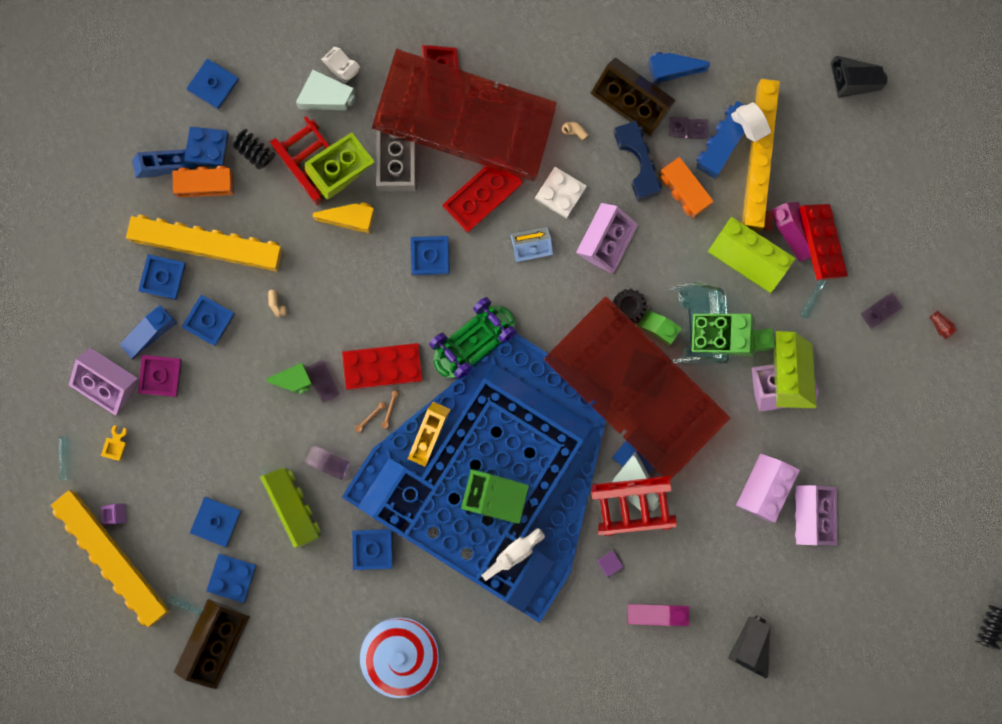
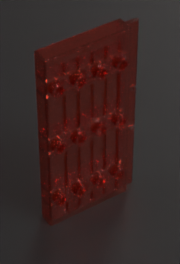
(464, 115)
(637, 388)

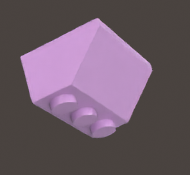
(607, 237)
(102, 381)
(764, 387)
(767, 488)
(816, 515)

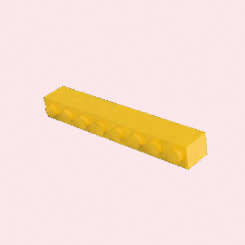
(760, 159)
(204, 243)
(110, 558)

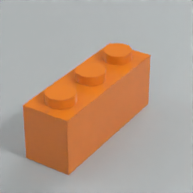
(203, 182)
(685, 188)

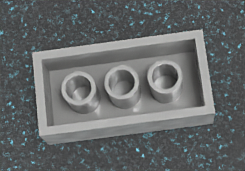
(395, 163)

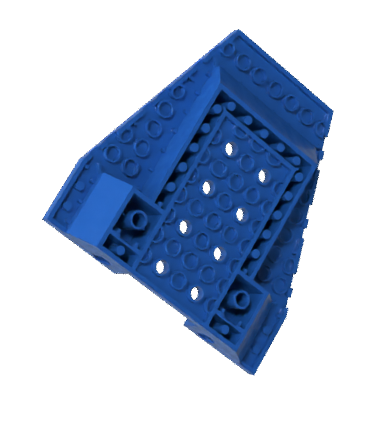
(534, 410)

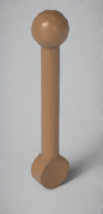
(385, 424)
(358, 428)

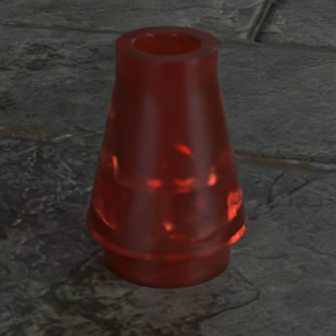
(943, 325)

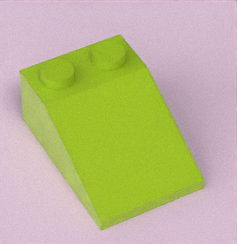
(338, 165)

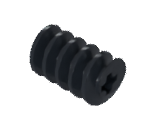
(251, 150)
(992, 630)

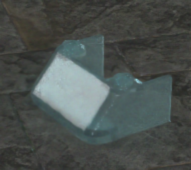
(700, 300)

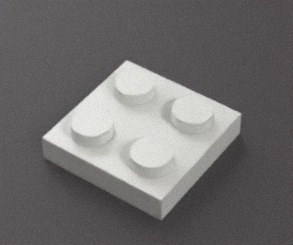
(560, 192)

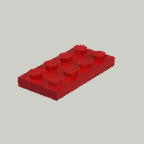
(481, 196)
(823, 241)
(382, 366)

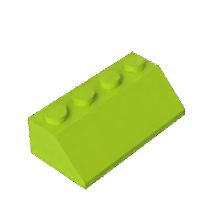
(751, 255)
(794, 371)
(290, 507)

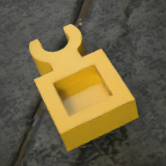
(114, 447)

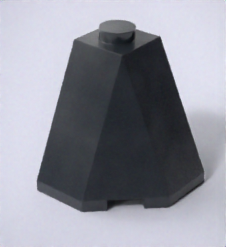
(856, 77)
(753, 646)

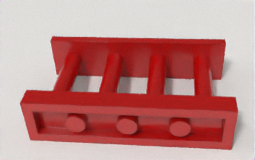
(293, 162)
(637, 487)

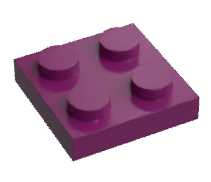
(159, 376)

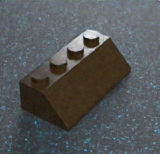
(632, 96)
(211, 644)

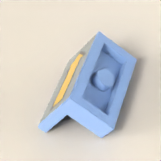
(531, 244)

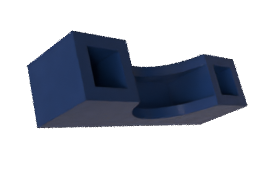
(630, 139)

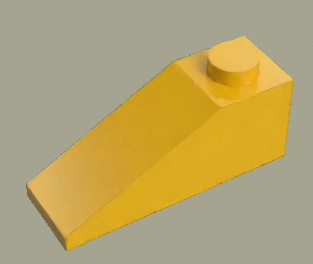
(352, 216)
(429, 433)

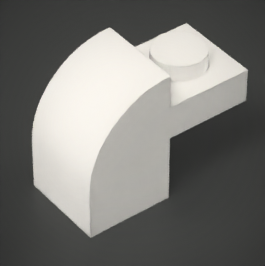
(340, 64)
(752, 121)

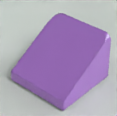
(113, 514)
(609, 563)

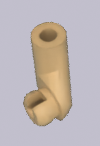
(573, 128)
(273, 304)

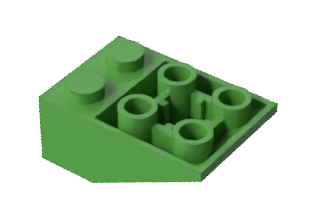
(723, 334)
(494, 496)

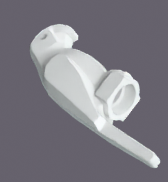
(515, 553)

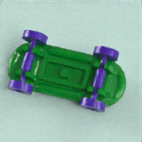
(474, 340)

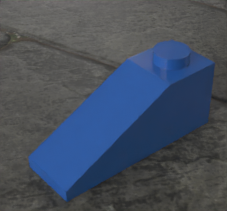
(673, 66)
(159, 163)
(148, 331)

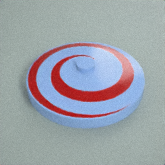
(399, 657)

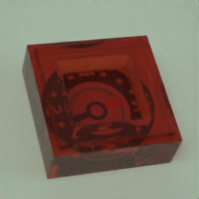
(768, 225)

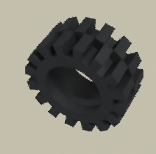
(637, 298)

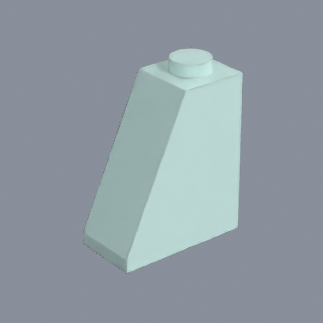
(325, 94)
(635, 470)

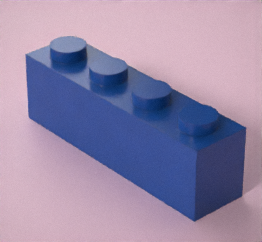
(721, 145)

